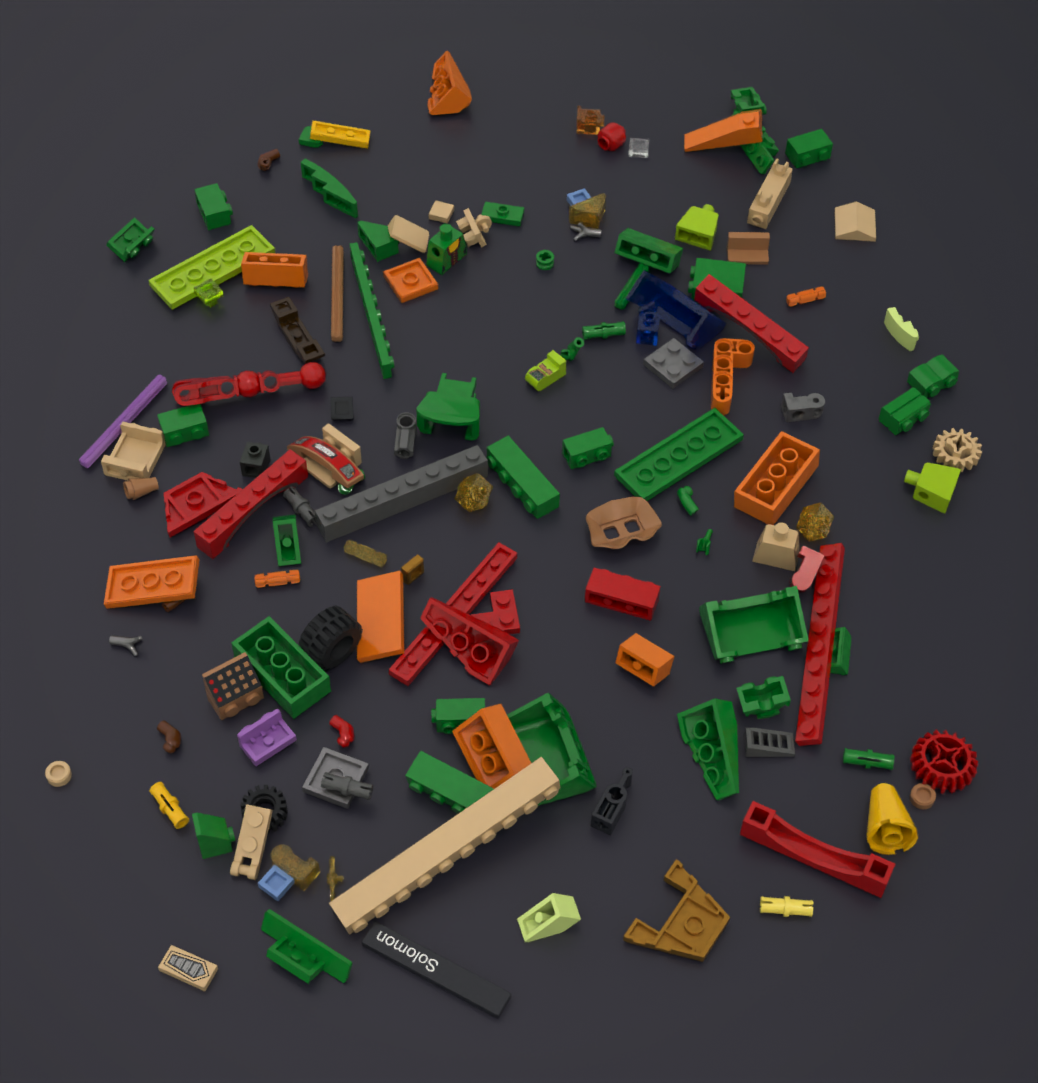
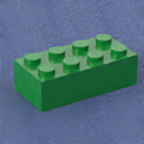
(283, 667)

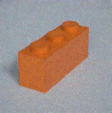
(274, 269)

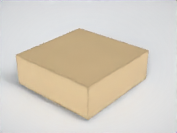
(441, 211)

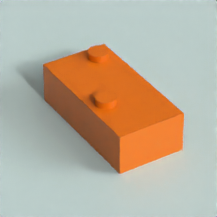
(776, 478)

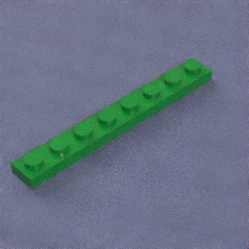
(373, 316)

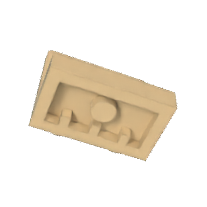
(341, 442)

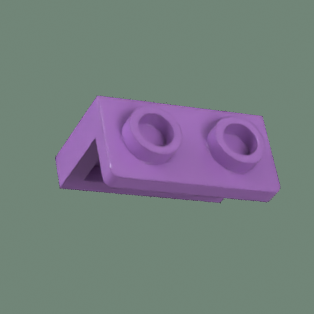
(265, 737)

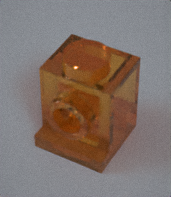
(589, 121)

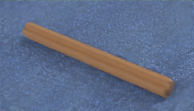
(337, 294)

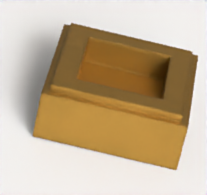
(412, 569)

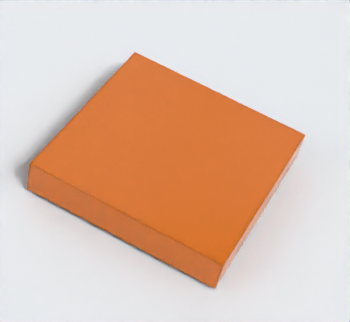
(410, 280)

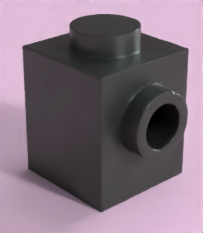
(254, 459)

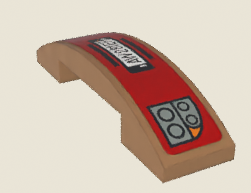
(342, 467)

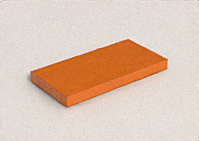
(151, 582)
(381, 616)

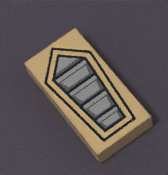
(188, 968)

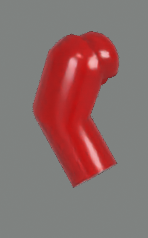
(345, 730)

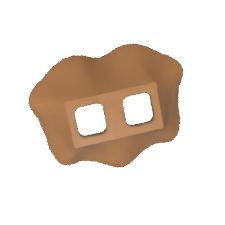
(615, 515)

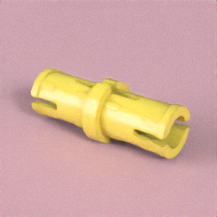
(786, 906)

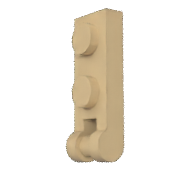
(251, 841)

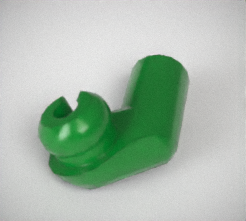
(684, 495)

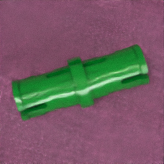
(603, 330)
(885, 760)

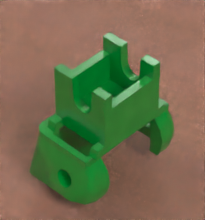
(451, 405)

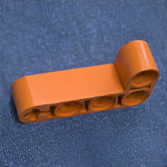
(726, 356)

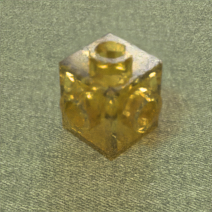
(473, 492)
(815, 522)

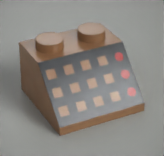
(232, 686)

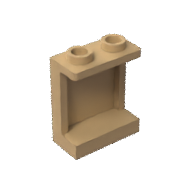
(134, 452)

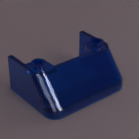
(676, 309)

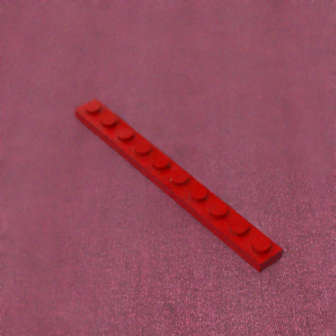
(820, 646)

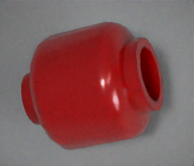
(611, 136)

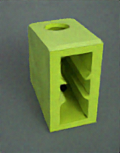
(698, 227)
(934, 485)

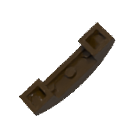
(295, 331)

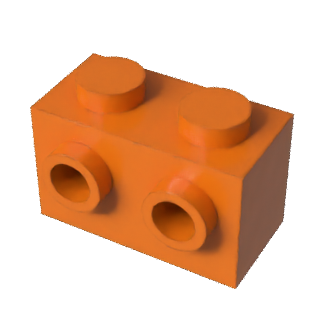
(644, 659)

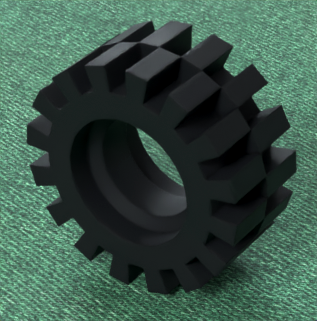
(268, 796)

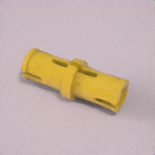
(177, 816)

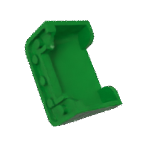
(754, 624)
(549, 733)

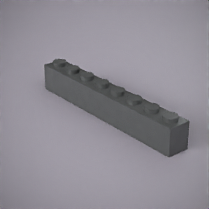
(399, 494)

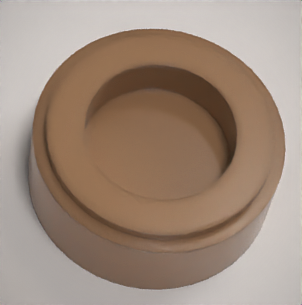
(922, 796)

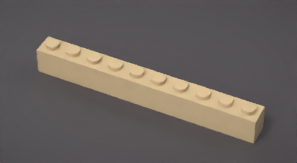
(445, 845)

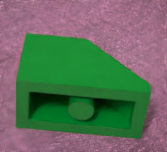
(377, 240)
(286, 540)
(213, 835)

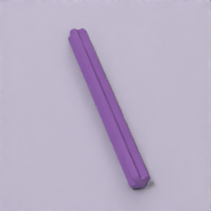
(128, 416)

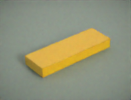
(340, 134)

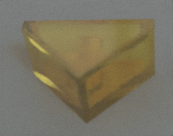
(588, 211)

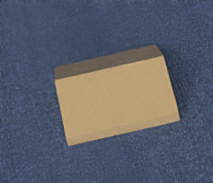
(855, 222)

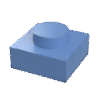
(577, 196)
(276, 883)

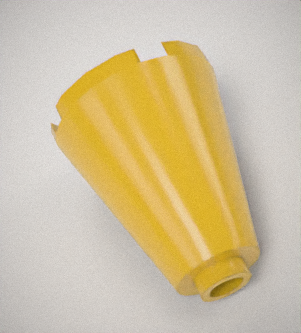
(889, 822)

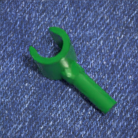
(703, 544)

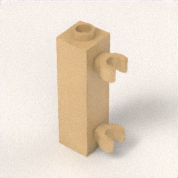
(770, 195)

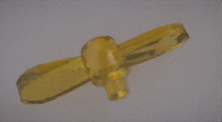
(332, 877)

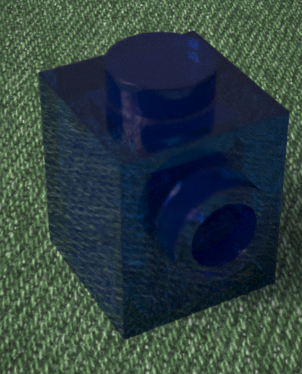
(648, 328)

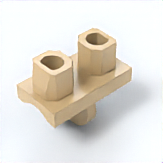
(474, 236)

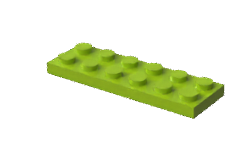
(215, 263)

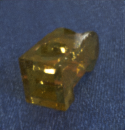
(301, 871)

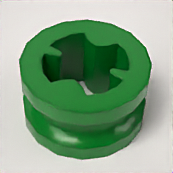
(544, 254)

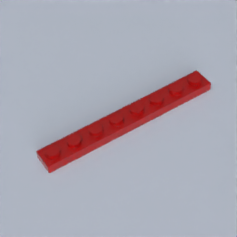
(464, 599)

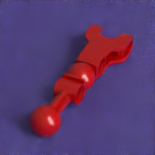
(245, 384)

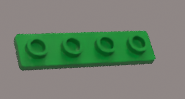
(761, 152)
(301, 952)

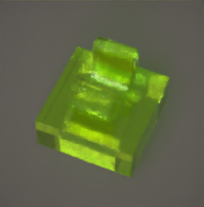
(208, 292)

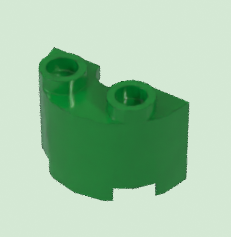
(747, 99)
(764, 699)

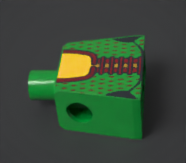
(445, 249)

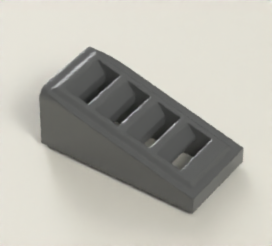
(761, 750)

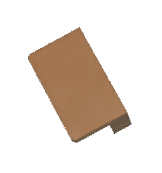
(748, 247)

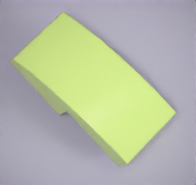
(901, 331)

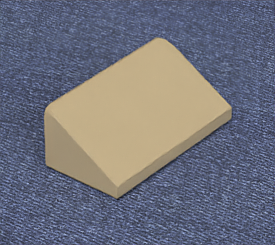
(408, 233)

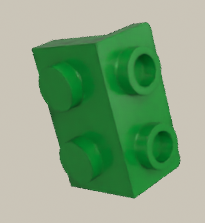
(130, 239)

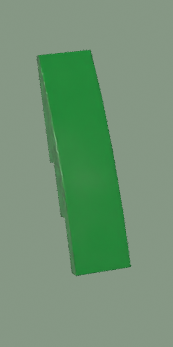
(332, 190)

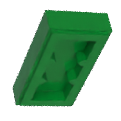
(503, 213)

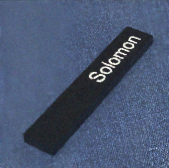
(436, 969)

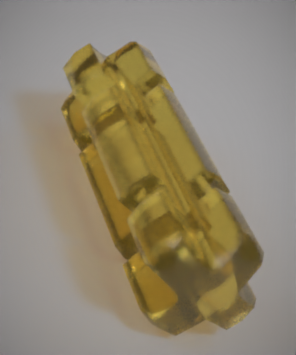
(365, 553)

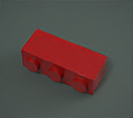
(622, 593)

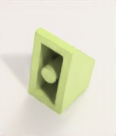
(549, 917)

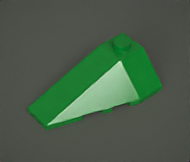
(713, 738)

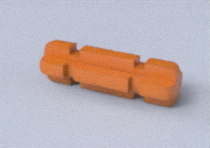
(806, 296)
(277, 578)

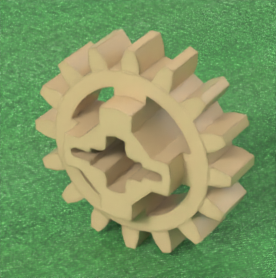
(946, 449)

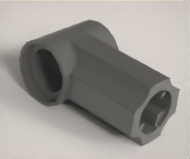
(405, 435)

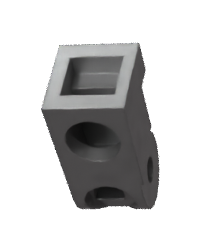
(802, 407)

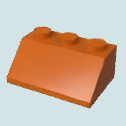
(491, 746)

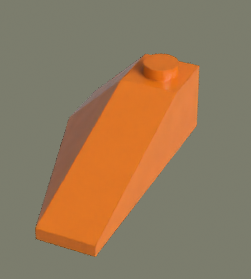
(449, 89)
(731, 131)

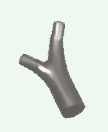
(585, 231)
(125, 642)

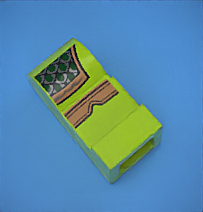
(547, 371)

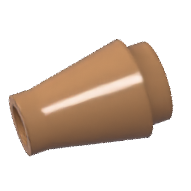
(138, 487)

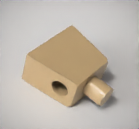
(778, 547)

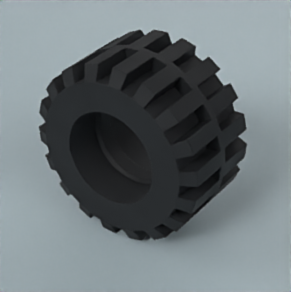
(331, 637)

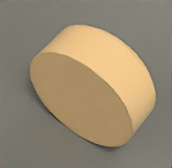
(58, 773)

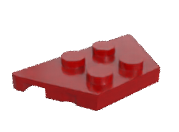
(195, 501)

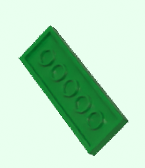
(678, 455)

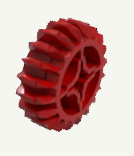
(943, 770)

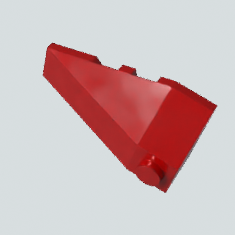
(474, 642)

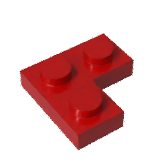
(503, 612)

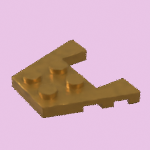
(691, 926)

